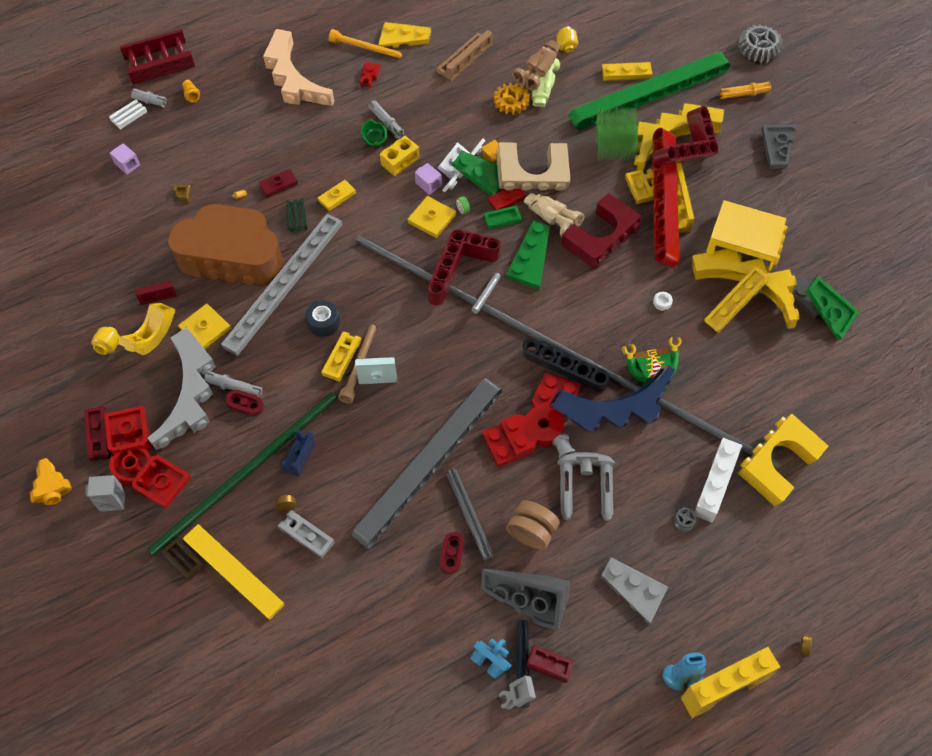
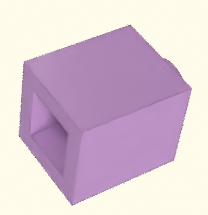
(125, 158)
(428, 178)

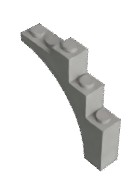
(194, 390)

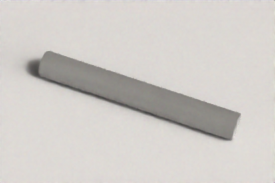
(486, 292)

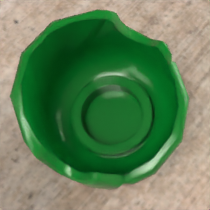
(373, 133)

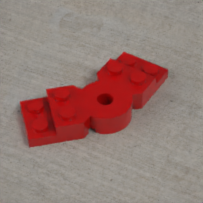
(519, 434)
(129, 443)

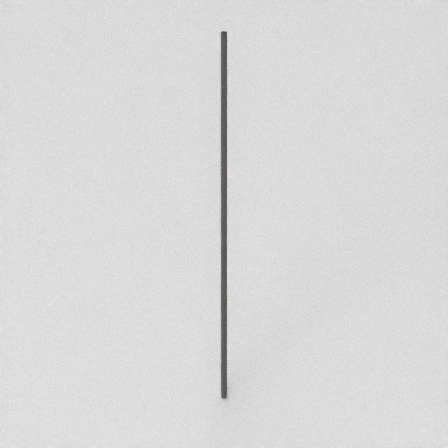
(535, 334)

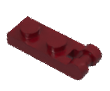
(96, 433)

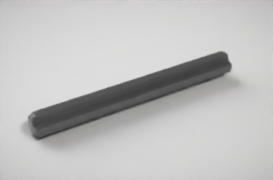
(469, 514)

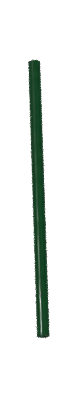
(220, 492)

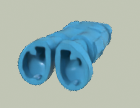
(687, 670)

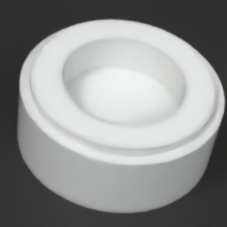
(662, 301)

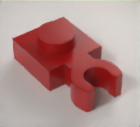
(369, 72)

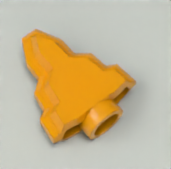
(49, 484)

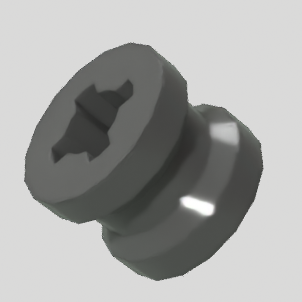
(686, 515)

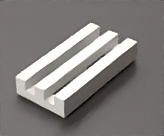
(124, 116)

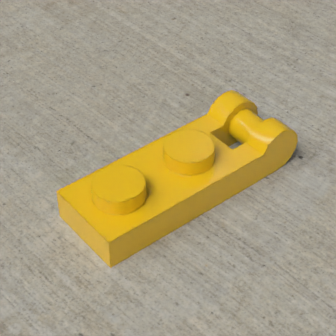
(341, 356)

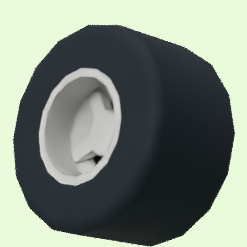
(322, 318)

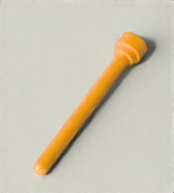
(335, 36)

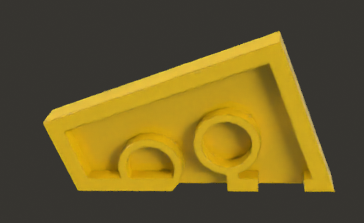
(399, 34)

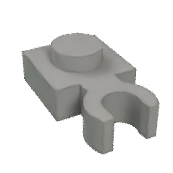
(520, 693)

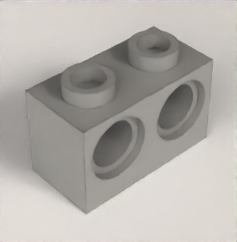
(106, 493)

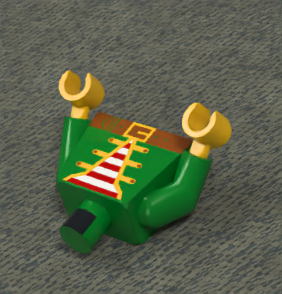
(647, 363)

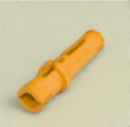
(751, 89)

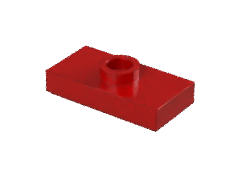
(506, 198)

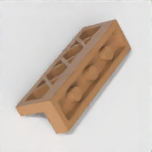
(465, 55)

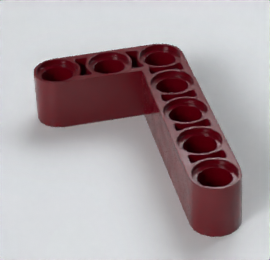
(703, 139)
(457, 245)

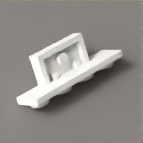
(446, 167)

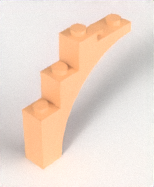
(284, 74)

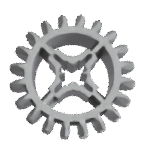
(760, 43)

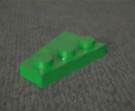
(478, 171)
(832, 307)

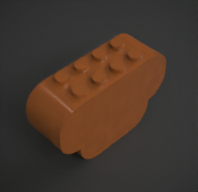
(227, 245)

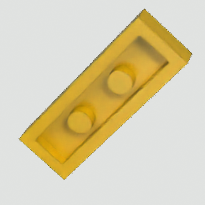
(626, 71)

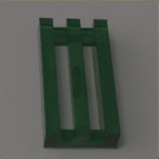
(295, 204)

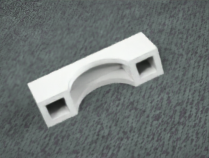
(717, 480)

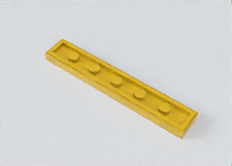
(234, 572)

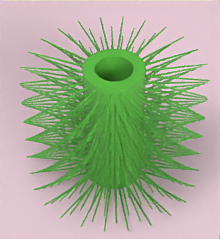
(616, 134)

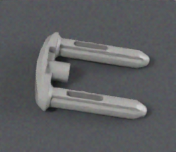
(586, 461)

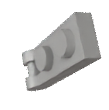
(306, 534)

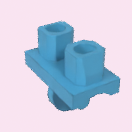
(484, 651)

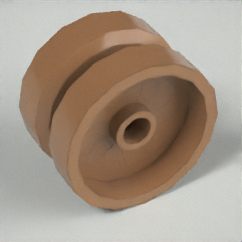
(532, 525)

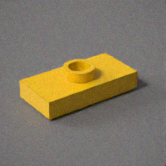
(336, 195)

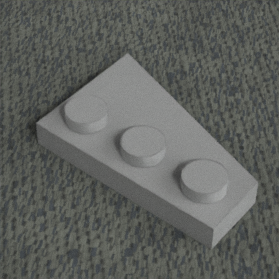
(635, 587)

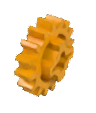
(511, 98)

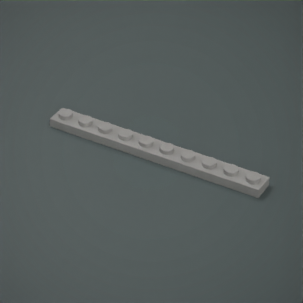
(281, 285)

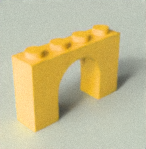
(759, 468)
(746, 672)

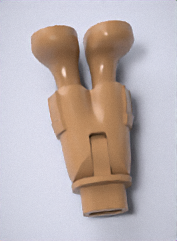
(538, 64)

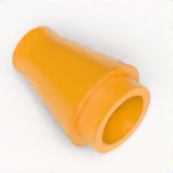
(191, 92)

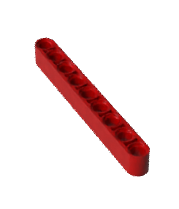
(665, 204)

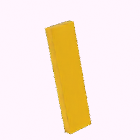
(736, 299)

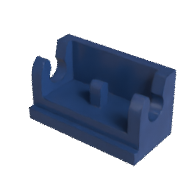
(298, 453)

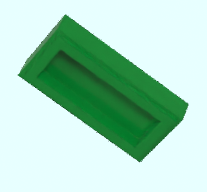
(502, 217)

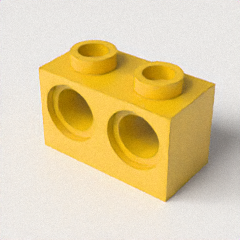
(399, 155)

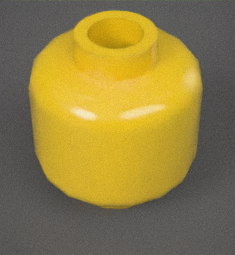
(567, 39)
(105, 340)

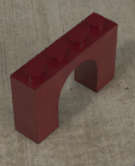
(594, 249)

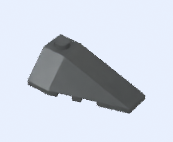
(534, 595)

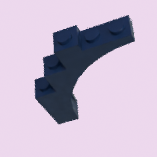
(616, 412)

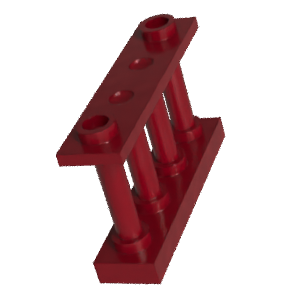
(159, 67)

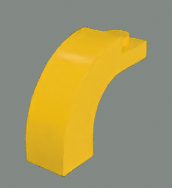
(152, 330)

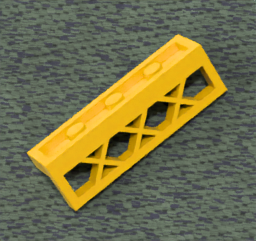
(685, 212)

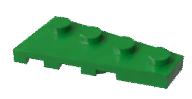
(530, 258)

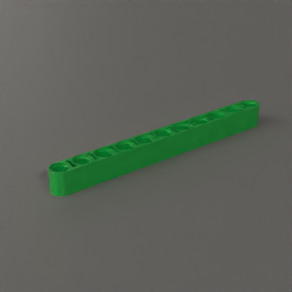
(651, 89)

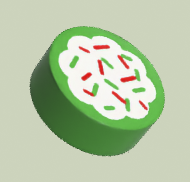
(462, 205)

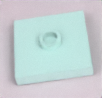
(376, 370)

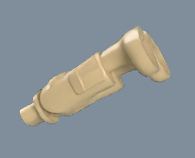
(554, 212)

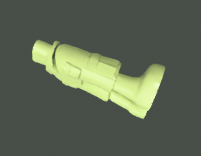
(542, 93)

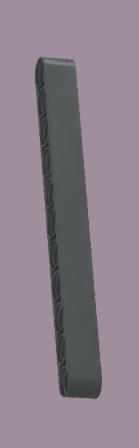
(426, 464)

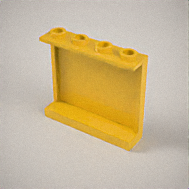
(749, 232)

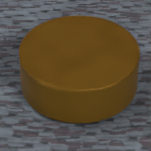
(285, 503)
(805, 646)

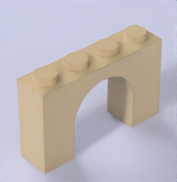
(512, 176)

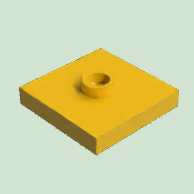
(431, 216)
(206, 325)

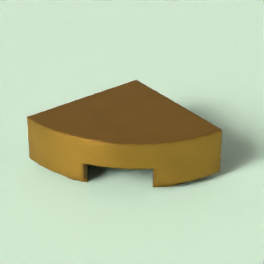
(182, 192)

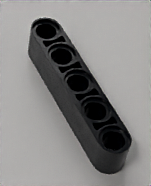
(570, 372)

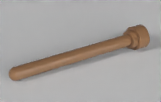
(347, 393)

